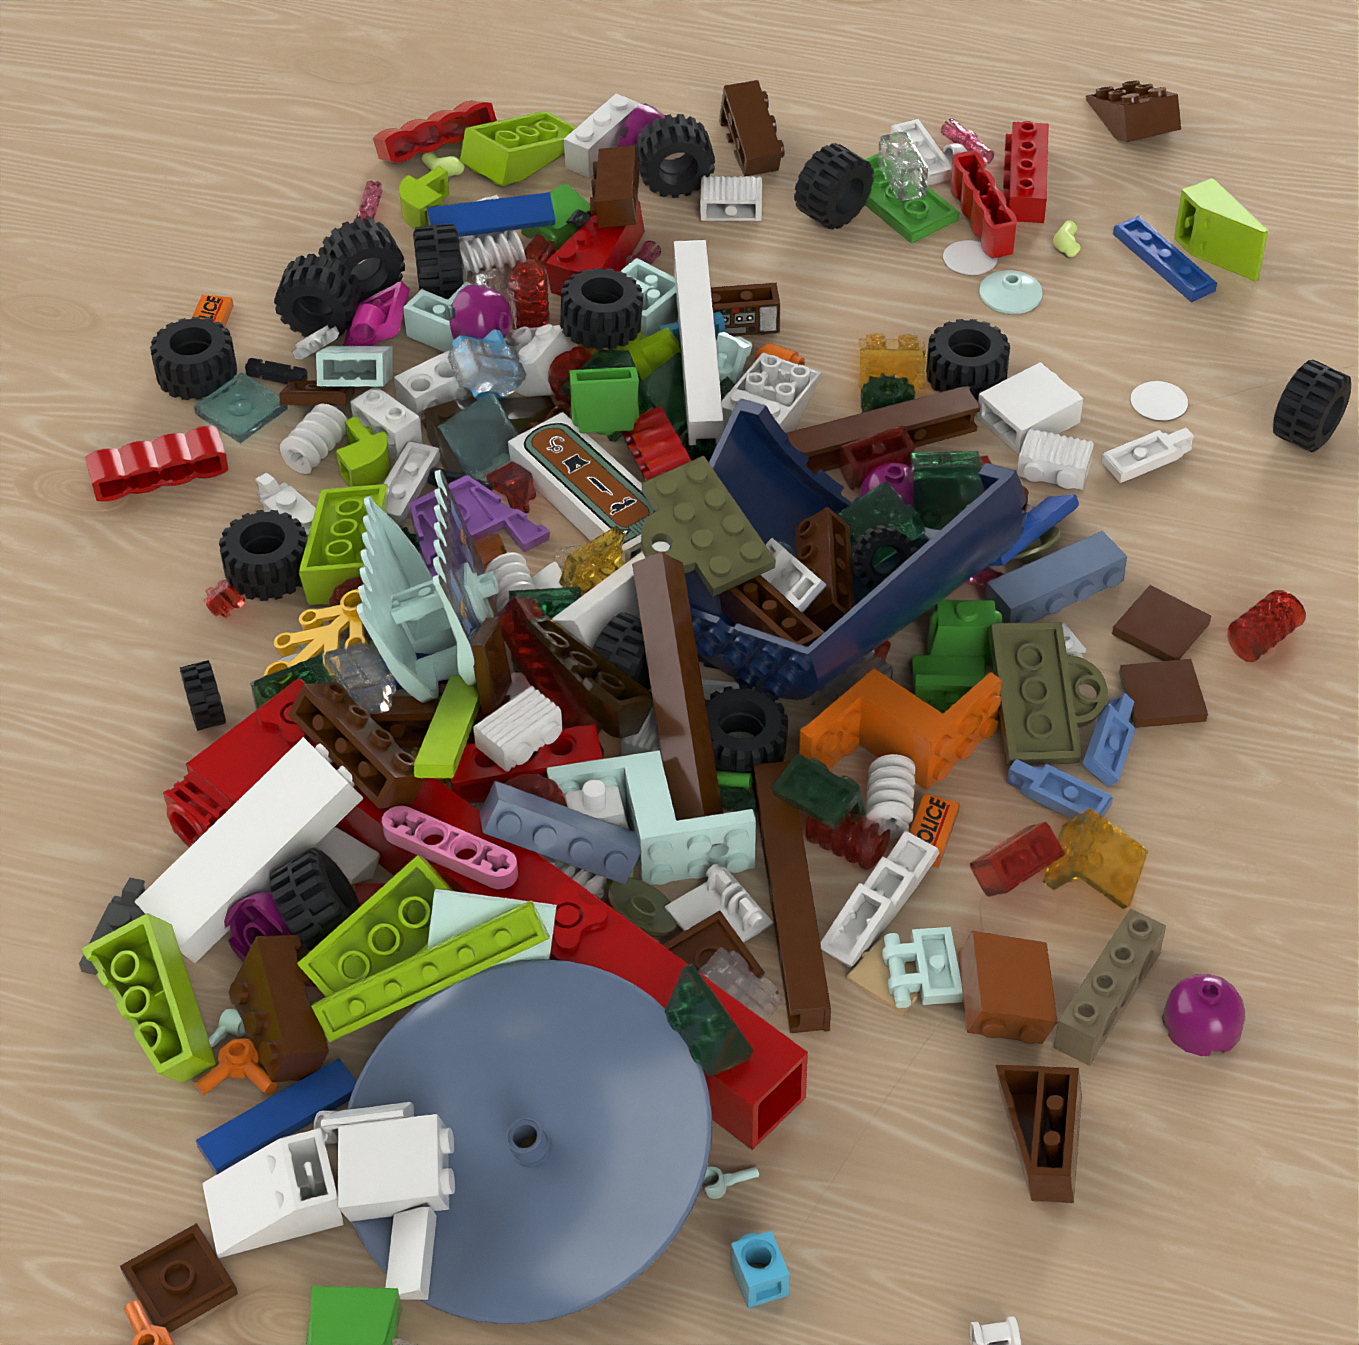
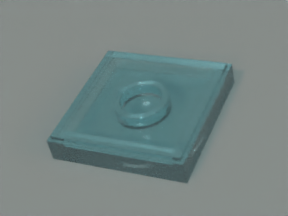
(240, 407)
(480, 436)

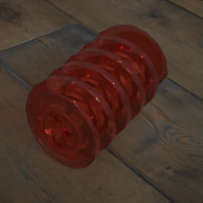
(528, 296)
(1265, 625)
(850, 839)

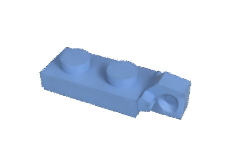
(1111, 740)
(1057, 789)

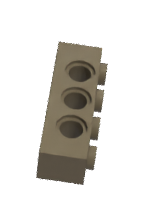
(1109, 987)

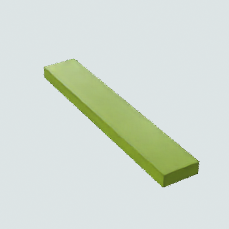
(448, 730)
(430, 971)

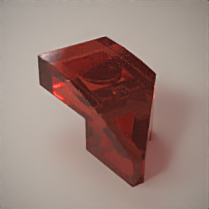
(514, 483)

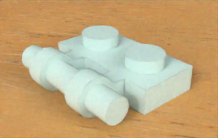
(935, 964)

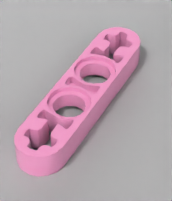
(453, 842)

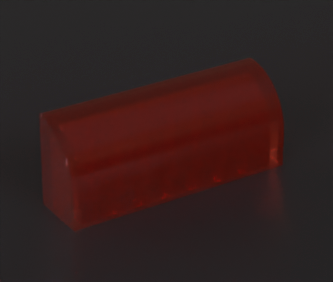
(536, 664)

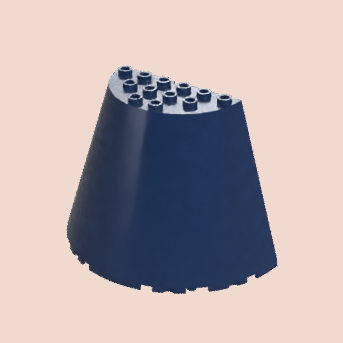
(776, 495)

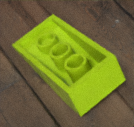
(515, 146)
(336, 539)
(380, 932)

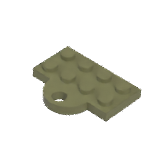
(703, 527)
(1042, 692)

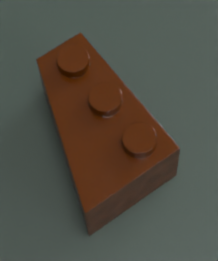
(751, 128)
(277, 1010)
(1045, 1126)

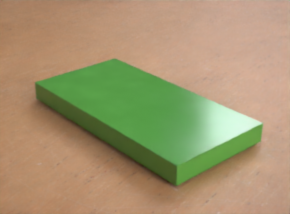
(911, 217)

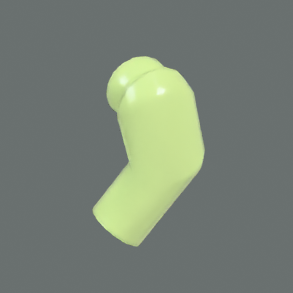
(450, 163)
(1065, 241)

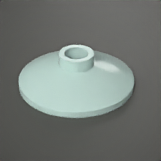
(1010, 292)

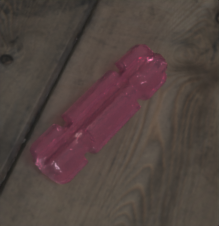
(370, 200)

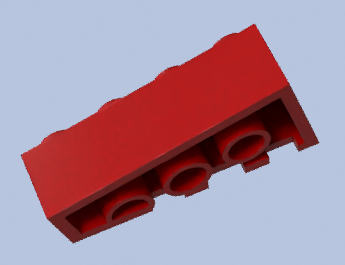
(594, 248)

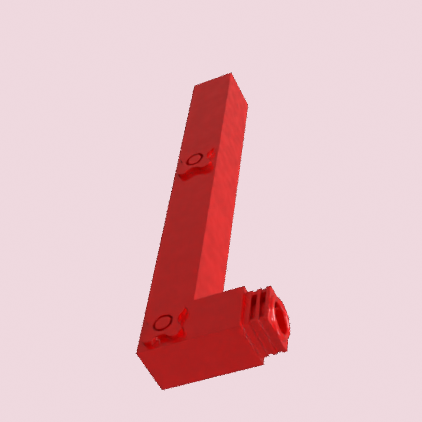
(743, 1099)

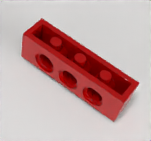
(478, 772)

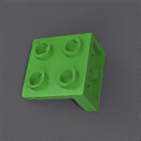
(945, 679)

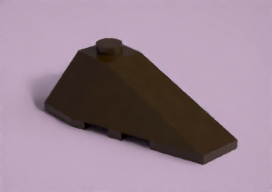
(518, 409)
(601, 687)

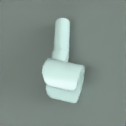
(229, 1023)
(718, 1190)

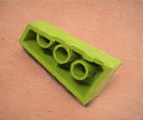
(154, 993)

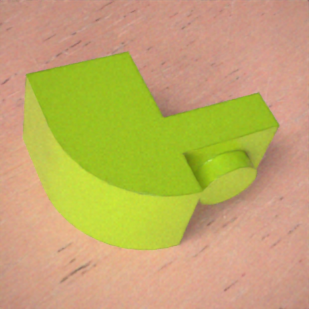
(422, 193)
(652, 351)
(366, 456)

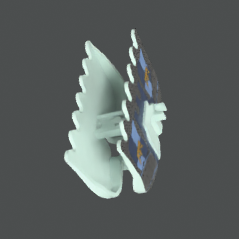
(419, 613)

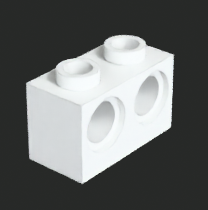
(429, 385)
(388, 415)

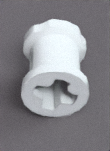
(995, 1334)

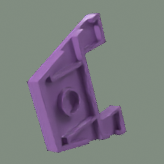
(482, 514)

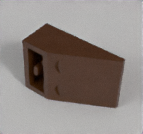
(1136, 110)

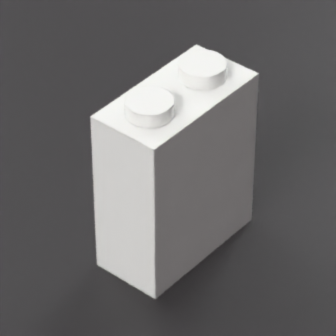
(1028, 401)
(394, 1167)

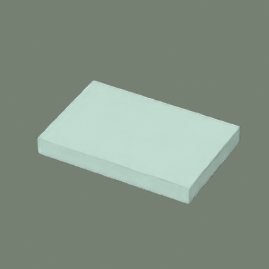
(461, 911)

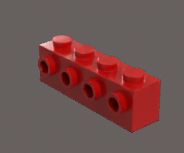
(1028, 170)

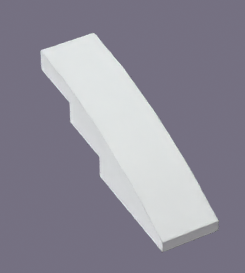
(879, 899)

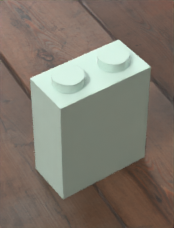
(354, 366)

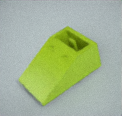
(1220, 229)

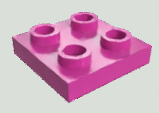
(378, 317)

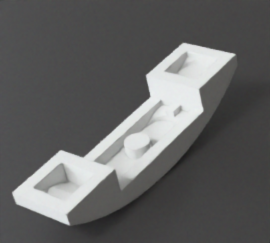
(792, 578)

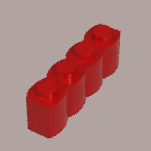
(433, 132)
(983, 204)
(655, 444)
(149, 465)

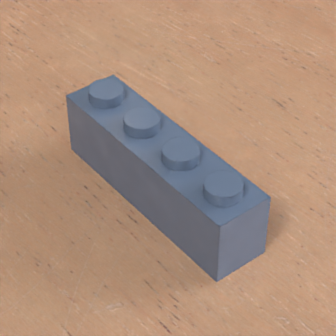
(1058, 580)
(559, 832)

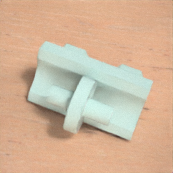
(731, 356)

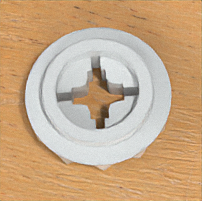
(315, 342)

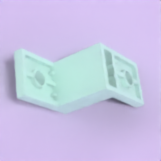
(668, 847)

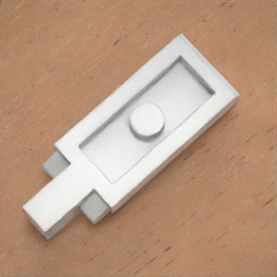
(1147, 453)
(285, 499)

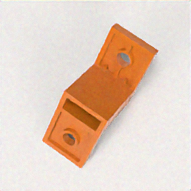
(895, 721)

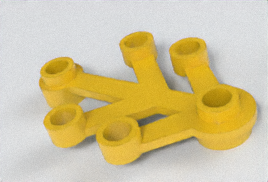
(319, 637)

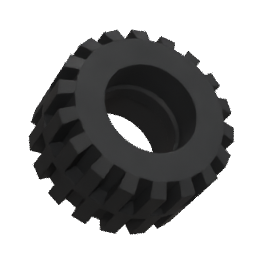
(671, 137)
(834, 186)
(370, 242)
(438, 259)
(317, 294)
(601, 308)
(967, 355)
(193, 357)
(1312, 405)
(263, 554)
(624, 646)
(751, 713)
(312, 896)

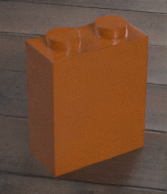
(1007, 987)

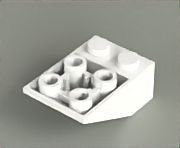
(536, 352)
(778, 385)
(273, 1195)

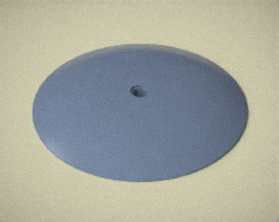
(614, 1120)

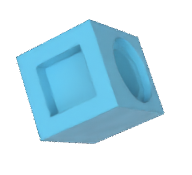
(759, 1284)

